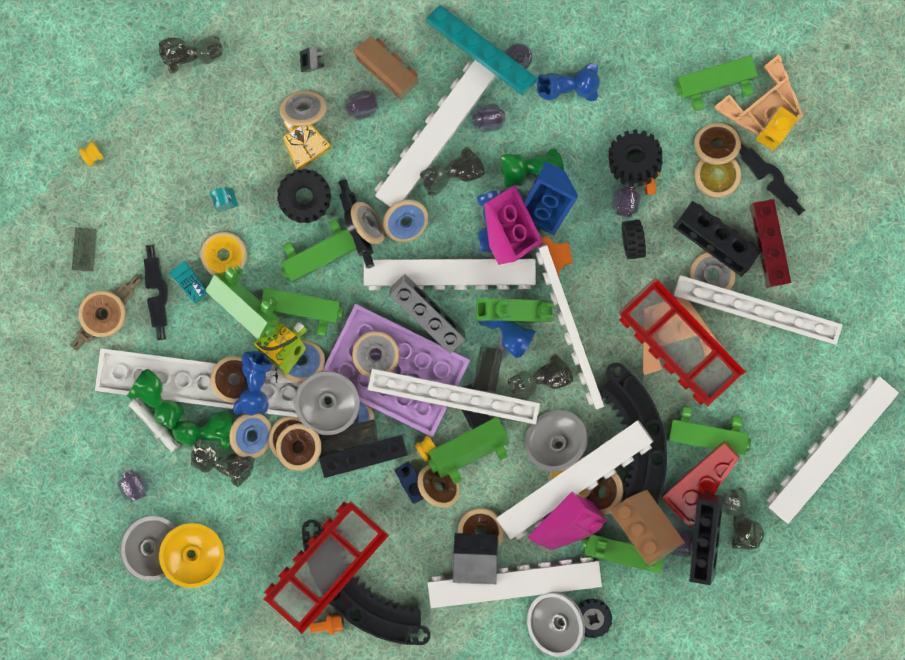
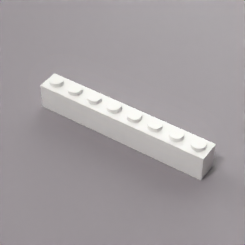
(436, 134)
(452, 272)
(831, 449)
(575, 479)
(518, 583)

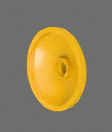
(191, 571)

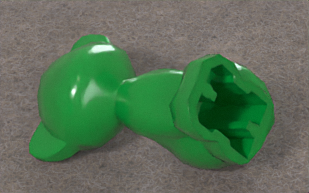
(516, 168)
(149, 389)
(215, 429)

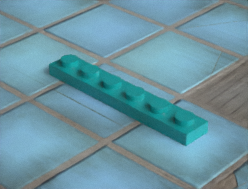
(481, 50)

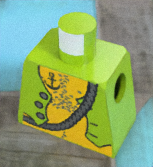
(283, 346)

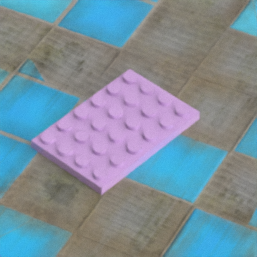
(417, 359)

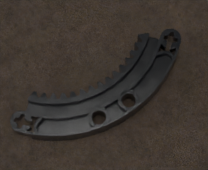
(634, 405)
(378, 617)

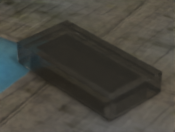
(84, 249)
(488, 369)

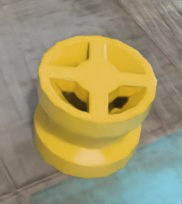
(91, 154)
(424, 447)

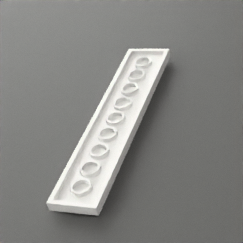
(183, 380)

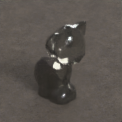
(177, 52)
(465, 168)
(553, 375)
(233, 466)
(748, 532)

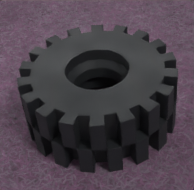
(638, 171)
(292, 184)

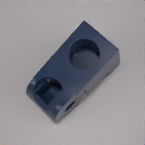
(409, 481)

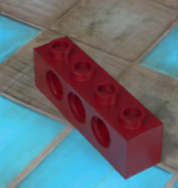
(770, 243)

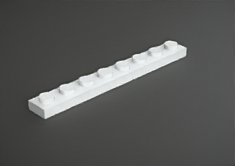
(757, 309)
(565, 318)
(453, 396)

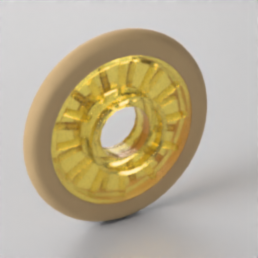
(715, 188)

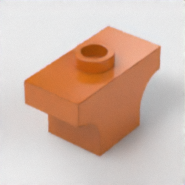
(559, 253)

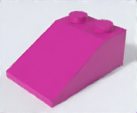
(510, 227)
(568, 522)

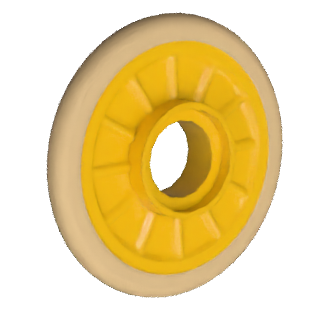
(219, 241)

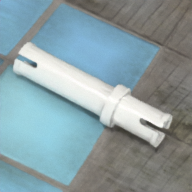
(161, 432)

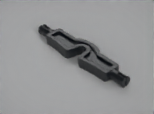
(777, 185)
(363, 247)
(156, 304)

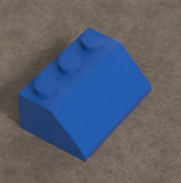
(550, 198)

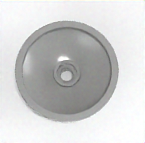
(323, 416)
(548, 432)
(142, 563)
(547, 628)

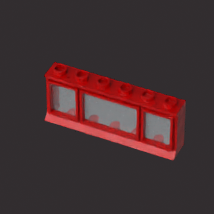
(680, 342)
(325, 566)

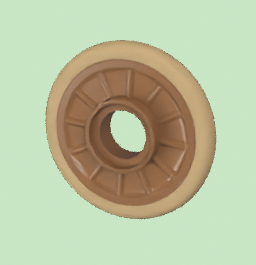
(115, 310)

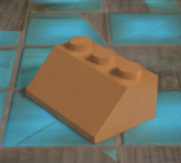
(386, 67)
(647, 527)

